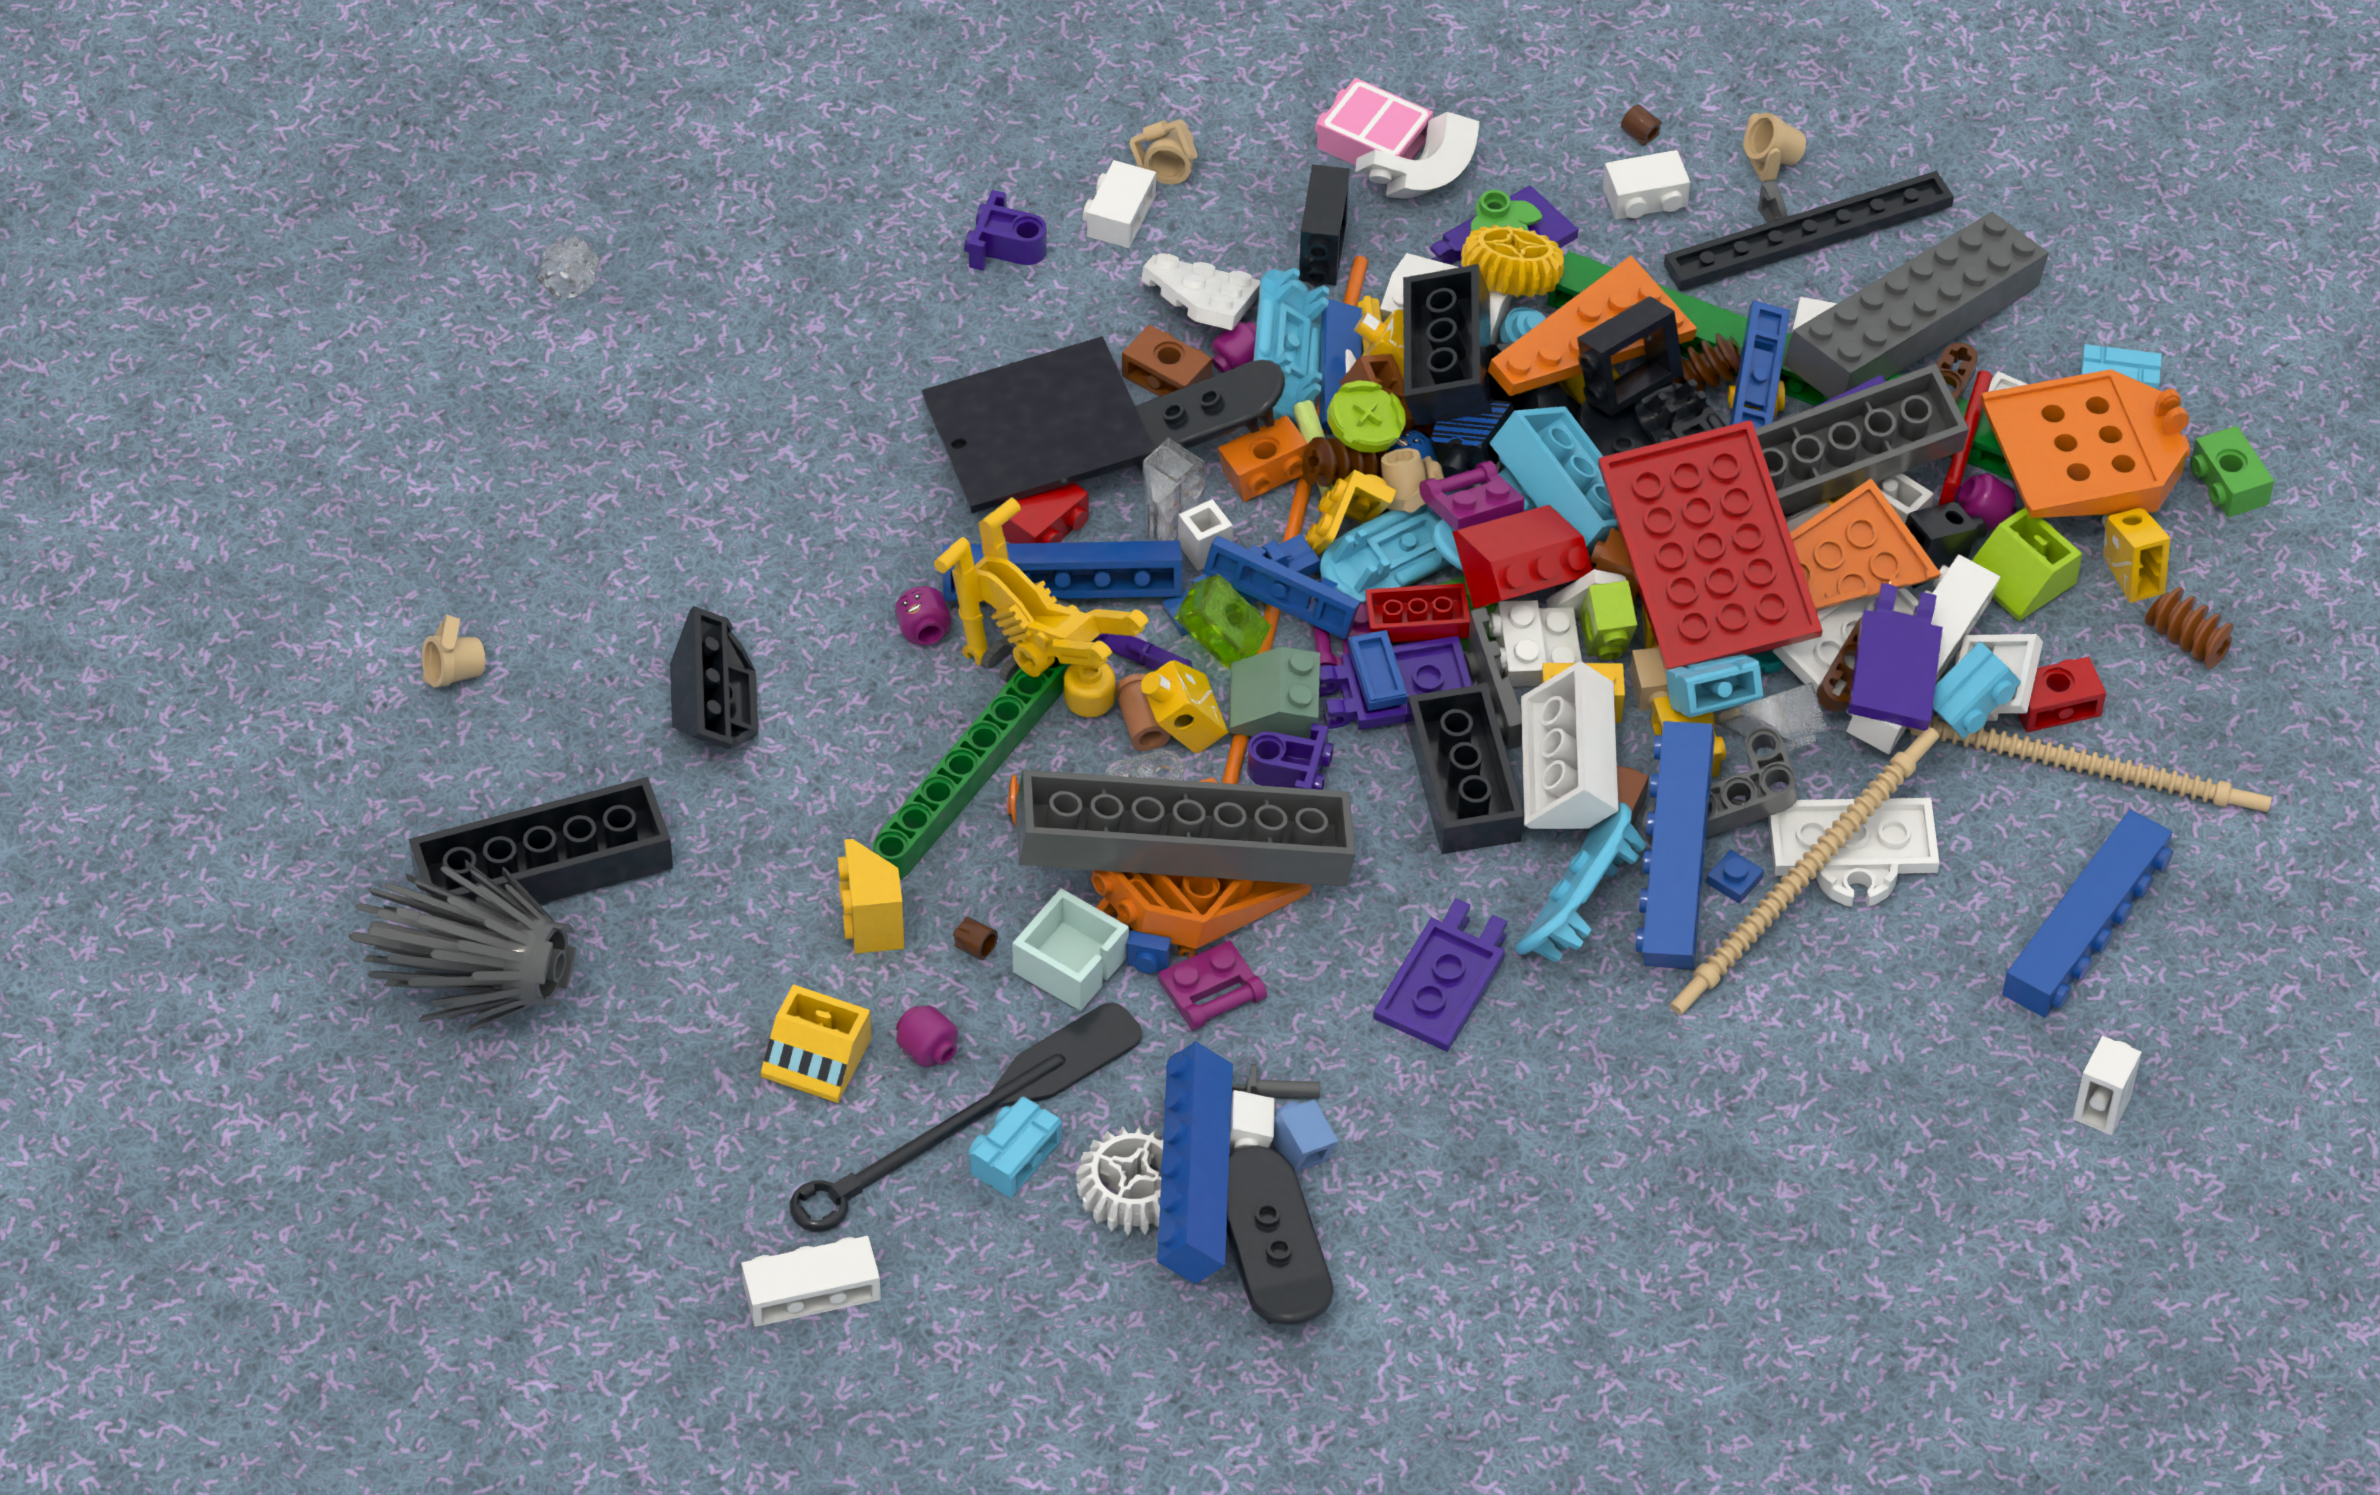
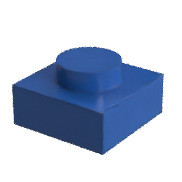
(1734, 876)
(1148, 952)

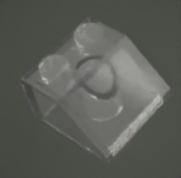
(1791, 713)

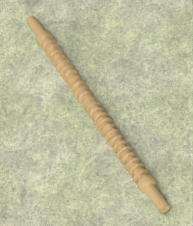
(2220, 793)
(1708, 974)

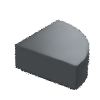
(1771, 202)

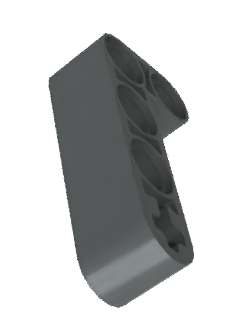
(1753, 784)

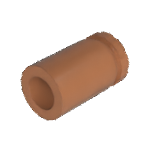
(1138, 715)

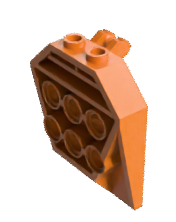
(2090, 443)
(1189, 907)

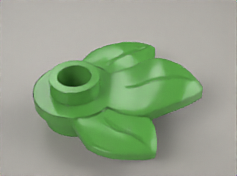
(1497, 209)

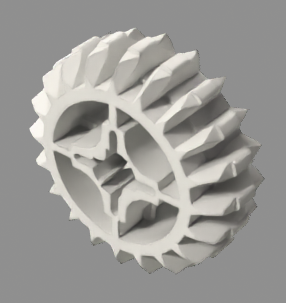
(1120, 1163)

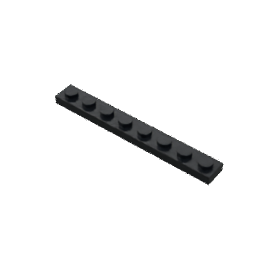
(1808, 230)

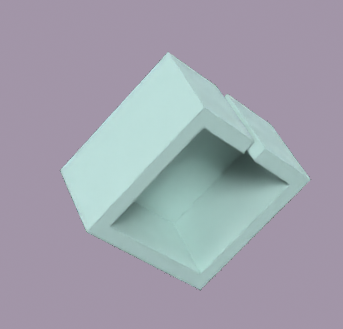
(1070, 949)

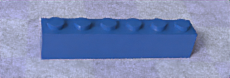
(1093, 568)
(1677, 845)
(2088, 913)
(1195, 1163)

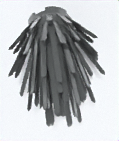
(497, 946)

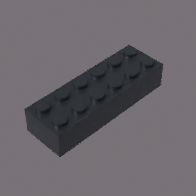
(554, 845)

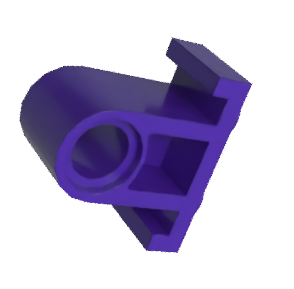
(1005, 234)
(1290, 760)

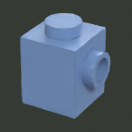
(1303, 1134)

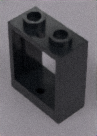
(1324, 225)
(1644, 320)

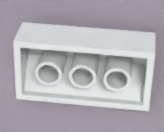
(1569, 750)

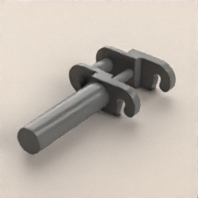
(1279, 1088)

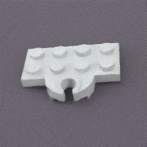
(1813, 657)
(1891, 843)

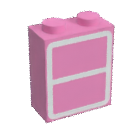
(1370, 120)

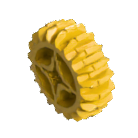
(1514, 260)

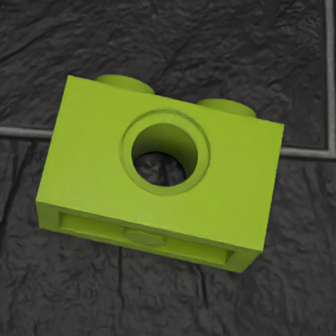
(1608, 620)

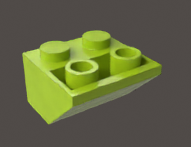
(2031, 562)

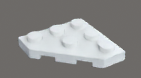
(1208, 294)

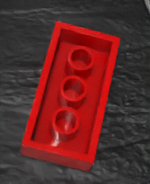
(1418, 612)

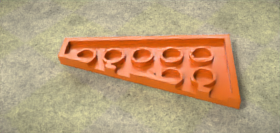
(1551, 348)
(1857, 548)

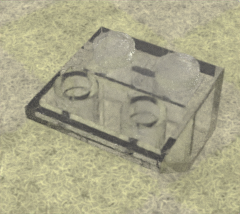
(1171, 486)

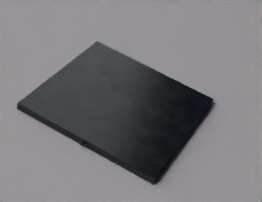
(1038, 424)

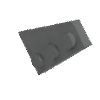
(1485, 664)

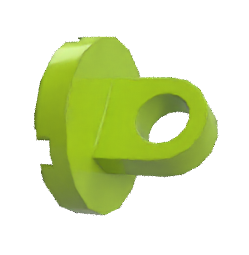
(1366, 416)

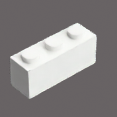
(811, 1280)

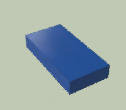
(1377, 670)

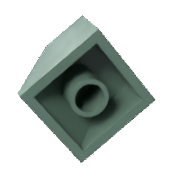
(1275, 693)

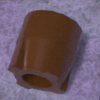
(1641, 124)
(975, 938)

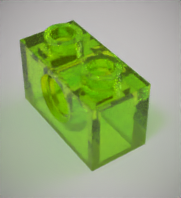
(1222, 620)

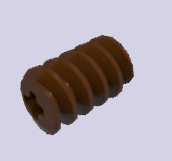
(1712, 363)
(1330, 459)

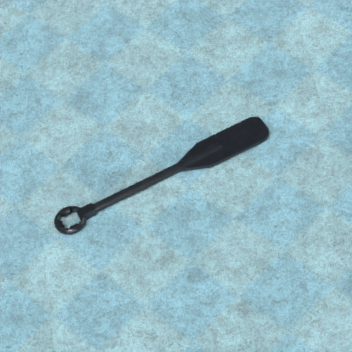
(1034, 1073)

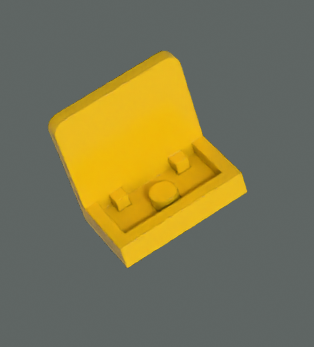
(1357, 497)

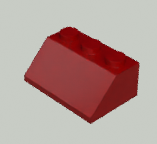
(1520, 555)

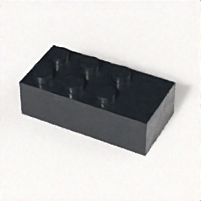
(1447, 344)
(1464, 769)

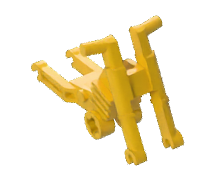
(1025, 608)

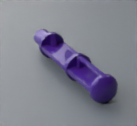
(1140, 650)

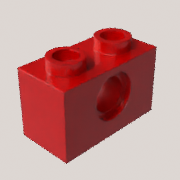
(2064, 695)

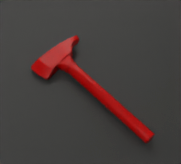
(1952, 481)

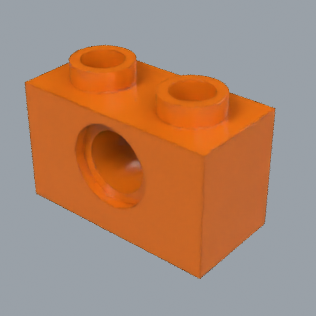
(1263, 458)

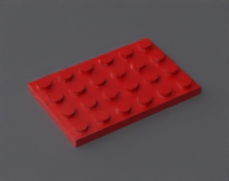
(1709, 546)

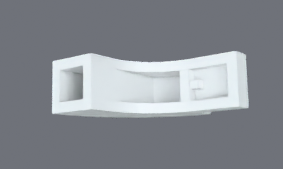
(1446, 154)

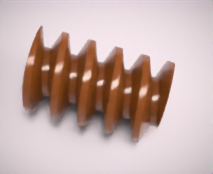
(2190, 627)

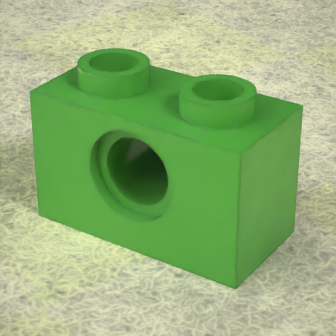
(2231, 471)

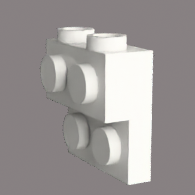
(1533, 637)
(2021, 656)

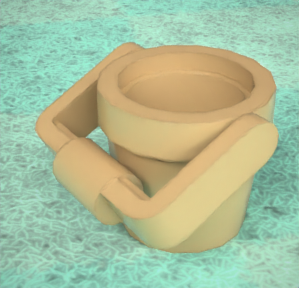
(1771, 143)
(1169, 154)
(1403, 472)
(451, 657)

